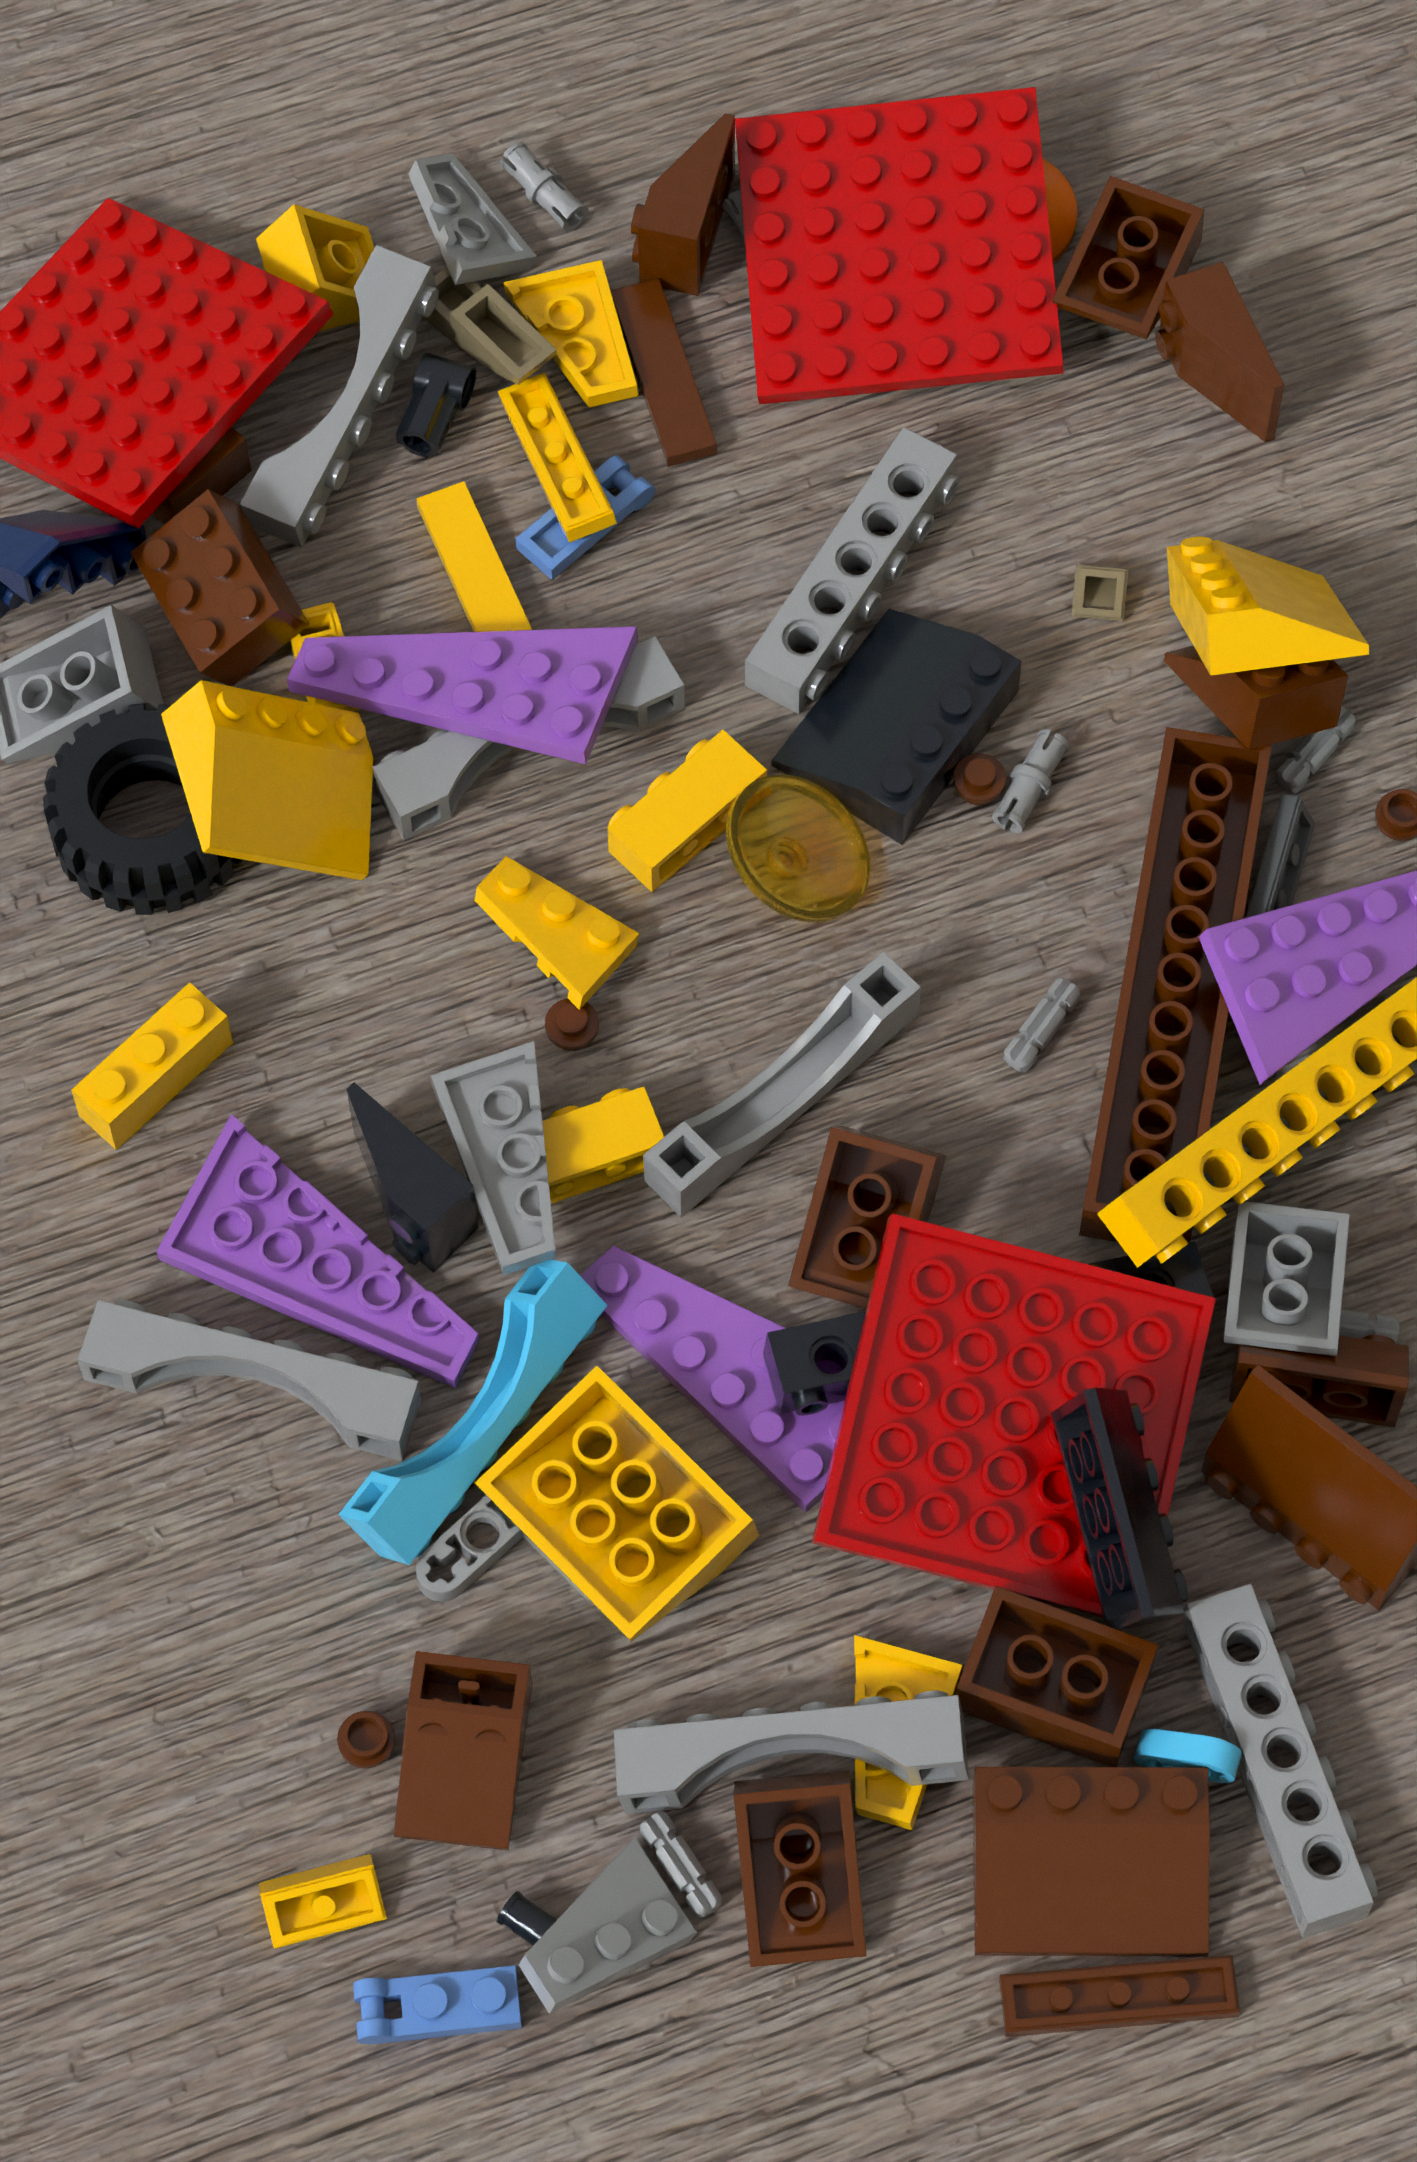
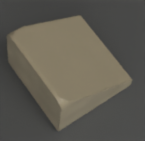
(1099, 592)

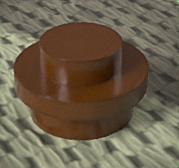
(979, 778)
(1398, 815)
(571, 1027)
(366, 1739)

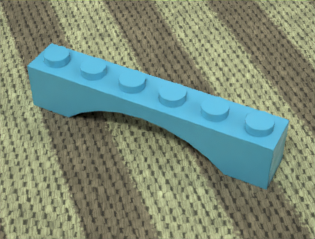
(542, 1325)

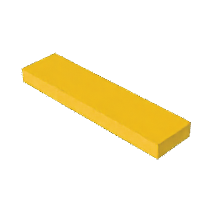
(557, 457)
(471, 560)

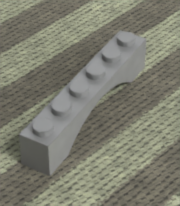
(294, 485)
(429, 780)
(723, 1138)
(142, 1349)
(672, 1763)

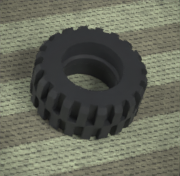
(122, 868)

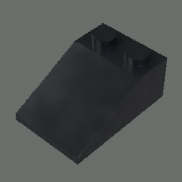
(420, 1193)

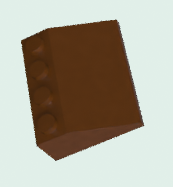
(1316, 1489)
(1091, 1861)

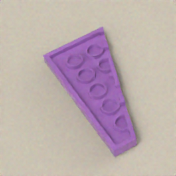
(506, 687)
(1312, 965)
(292, 1250)
(718, 1364)

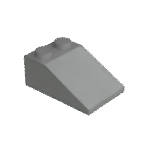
(72, 681)
(1286, 1278)

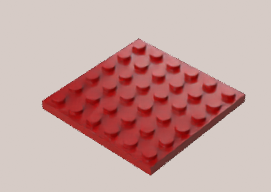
(898, 246)
(139, 358)
(952, 1395)

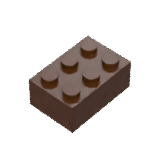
(219, 588)
(1055, 1676)

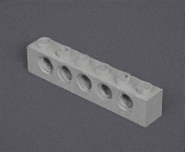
(907, 466)
(1314, 1899)

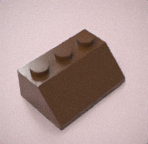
(1357, 1385)

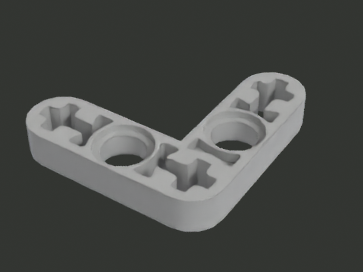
(463, 1576)

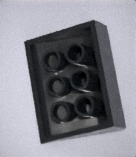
(901, 719)
(1118, 1509)

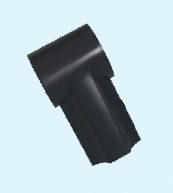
(438, 392)

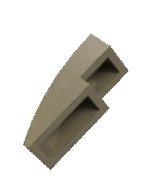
(488, 329)

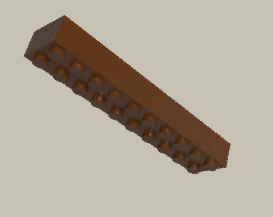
(1169, 1001)

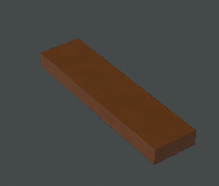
(663, 372)
(1119, 1996)

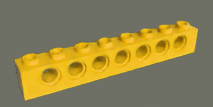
(1140, 1214)

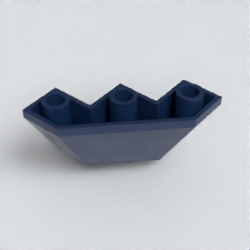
(63, 550)

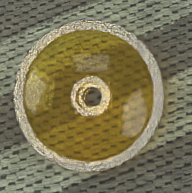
(798, 848)

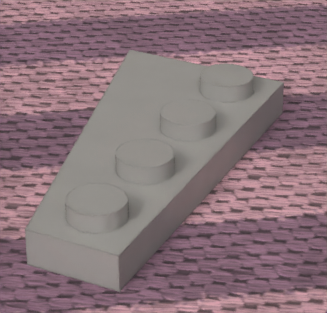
(499, 1137)

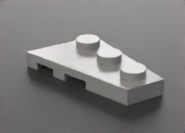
(466, 223)
(607, 1932)

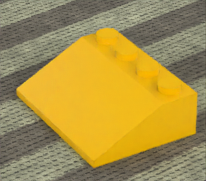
(1255, 609)
(274, 778)
(618, 1505)

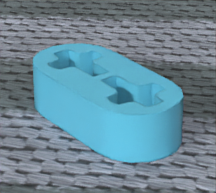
(1188, 1750)

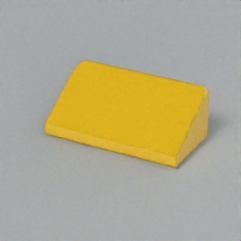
(322, 1901)

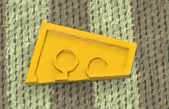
(581, 322)
(560, 929)
(899, 1676)

